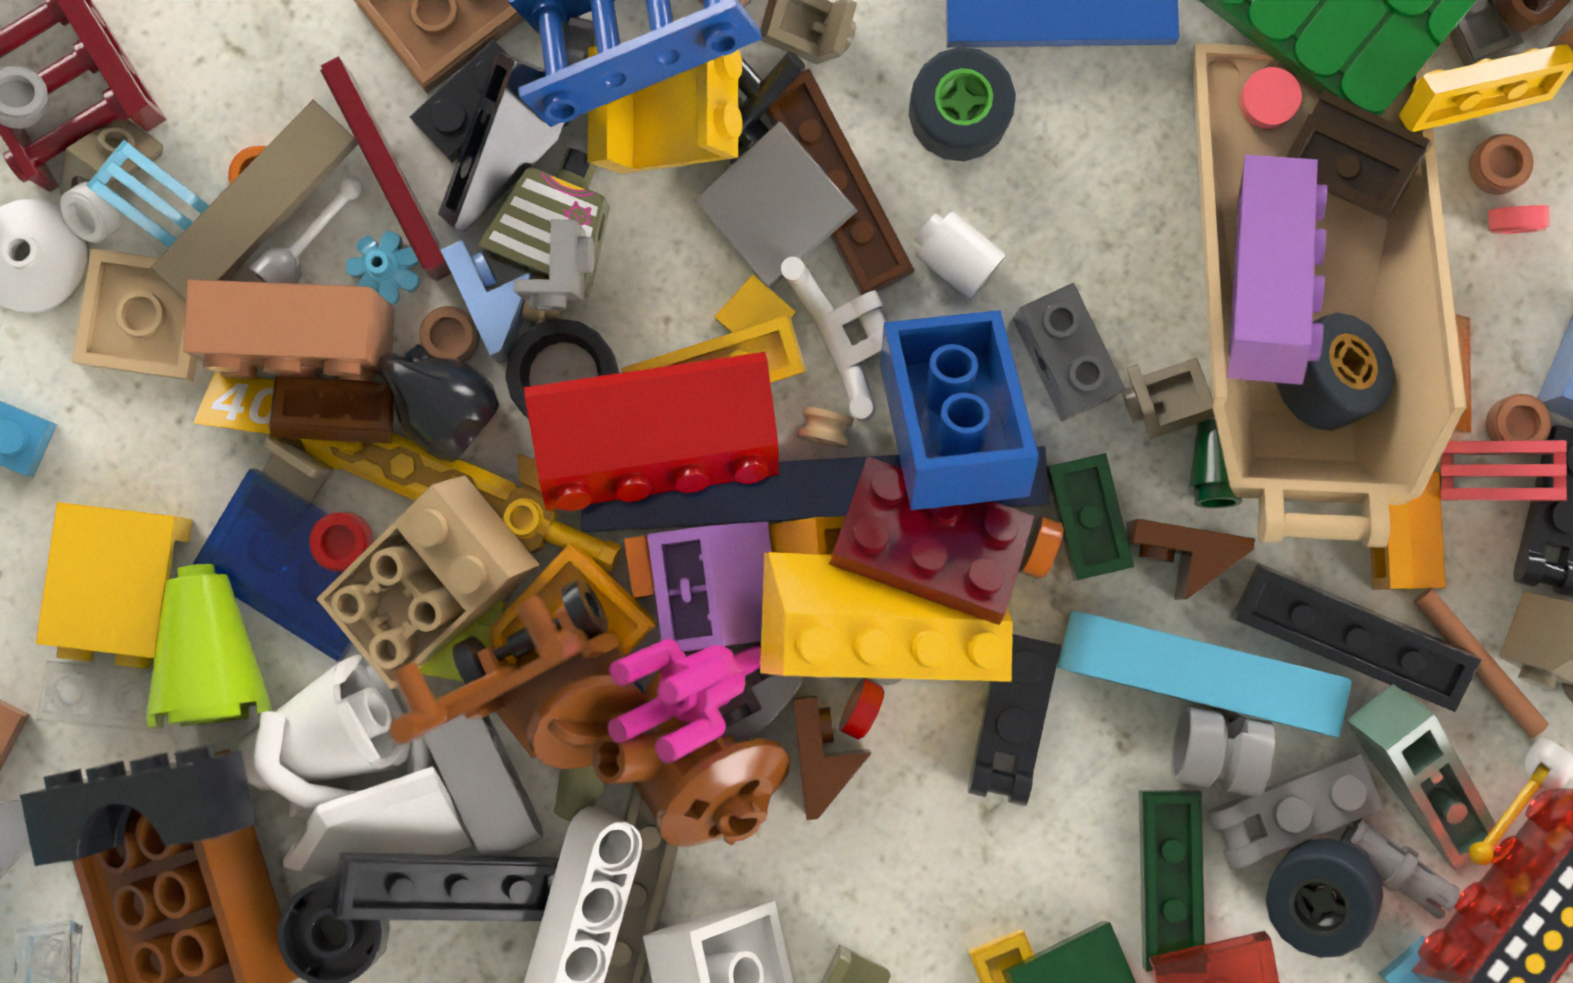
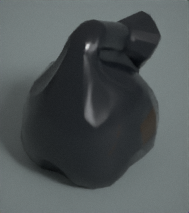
(438, 400)

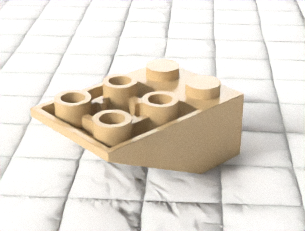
(427, 578)

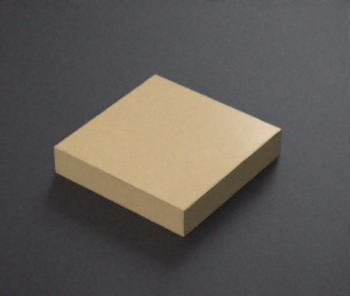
(131, 319)

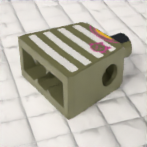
(523, 224)

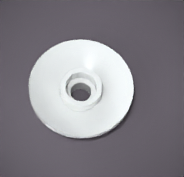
(55, 260)

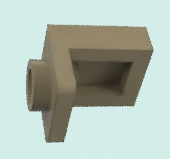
(810, 27)
(1168, 397)

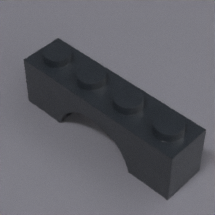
(184, 801)

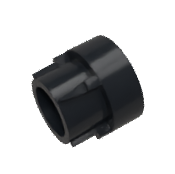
(308, 950)

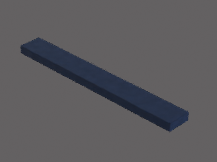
(798, 492)

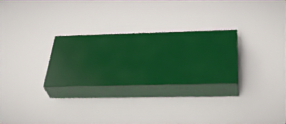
(1171, 872)

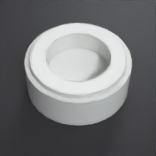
(89, 214)

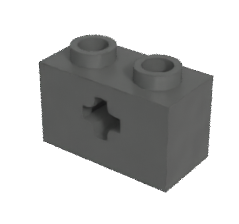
(1067, 352)

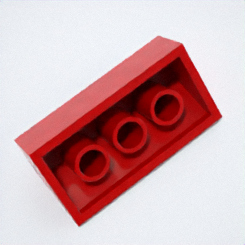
(653, 431)

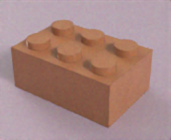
(287, 329)

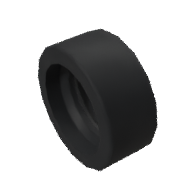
(547, 334)

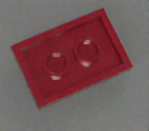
(944, 554)

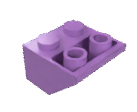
(710, 583)

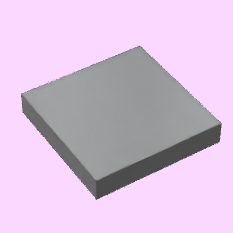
(775, 204)

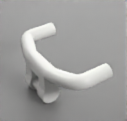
(831, 327)
(302, 795)

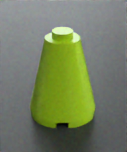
(203, 655)

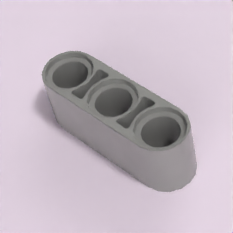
(484, 785)

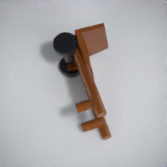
(506, 688)

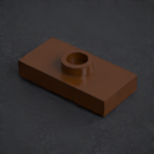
(332, 410)

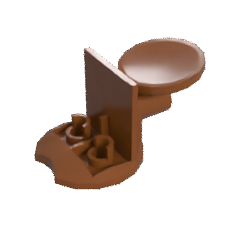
(695, 799)

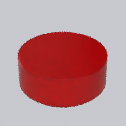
(339, 540)
(861, 709)

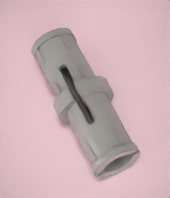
(1402, 870)

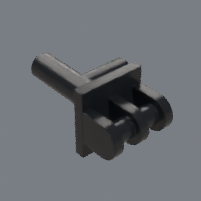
(761, 95)

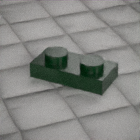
(1090, 517)

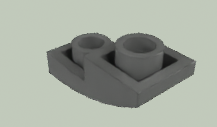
(772, 694)

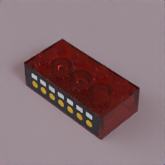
(1521, 911)

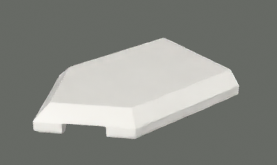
(393, 817)

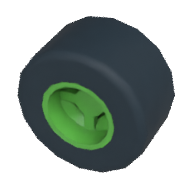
(961, 81)

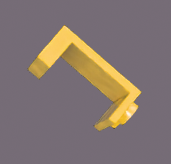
(670, 122)
(107, 582)

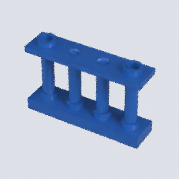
(628, 66)

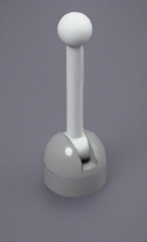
(282, 264)

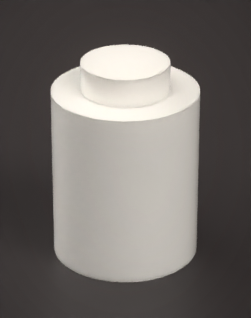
(958, 253)

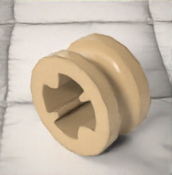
(825, 427)

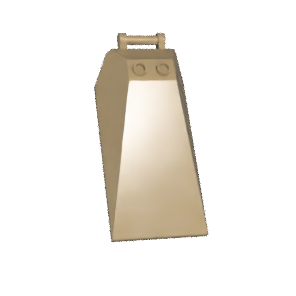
(1373, 269)

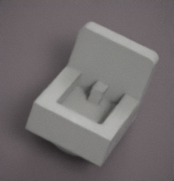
(569, 259)

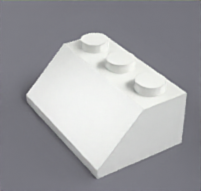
(721, 948)

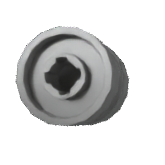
(1231, 752)

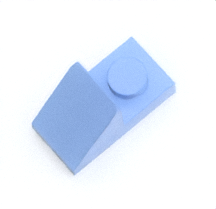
(495, 311)

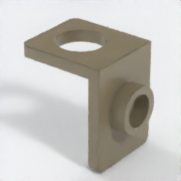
(93, 150)
(295, 468)

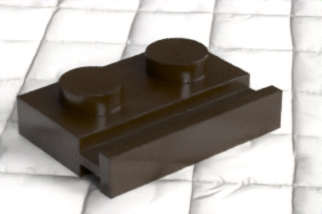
(1360, 154)

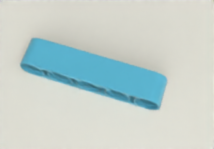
(1205, 673)

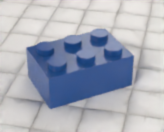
(957, 410)

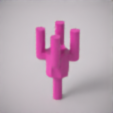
(687, 689)

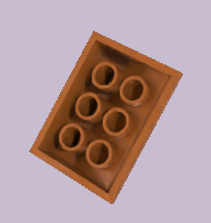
(183, 909)

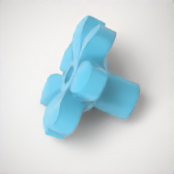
(385, 266)

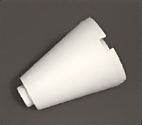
(336, 727)

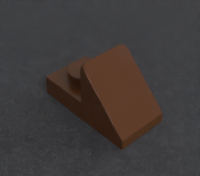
(1202, 552)
(821, 773)

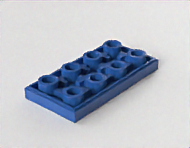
(1060, 23)

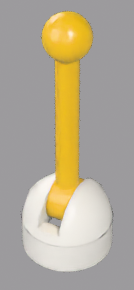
(1546, 767)

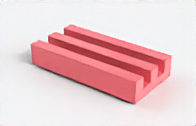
(1557, 470)

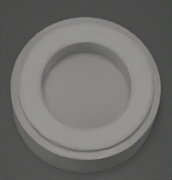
(21, 97)

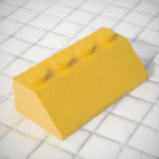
(850, 626)

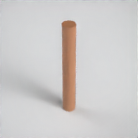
(1488, 671)

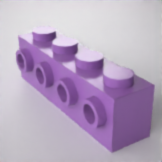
(1275, 270)

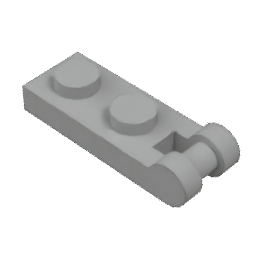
(1297, 809)

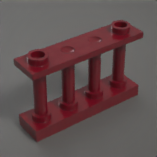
(95, 52)

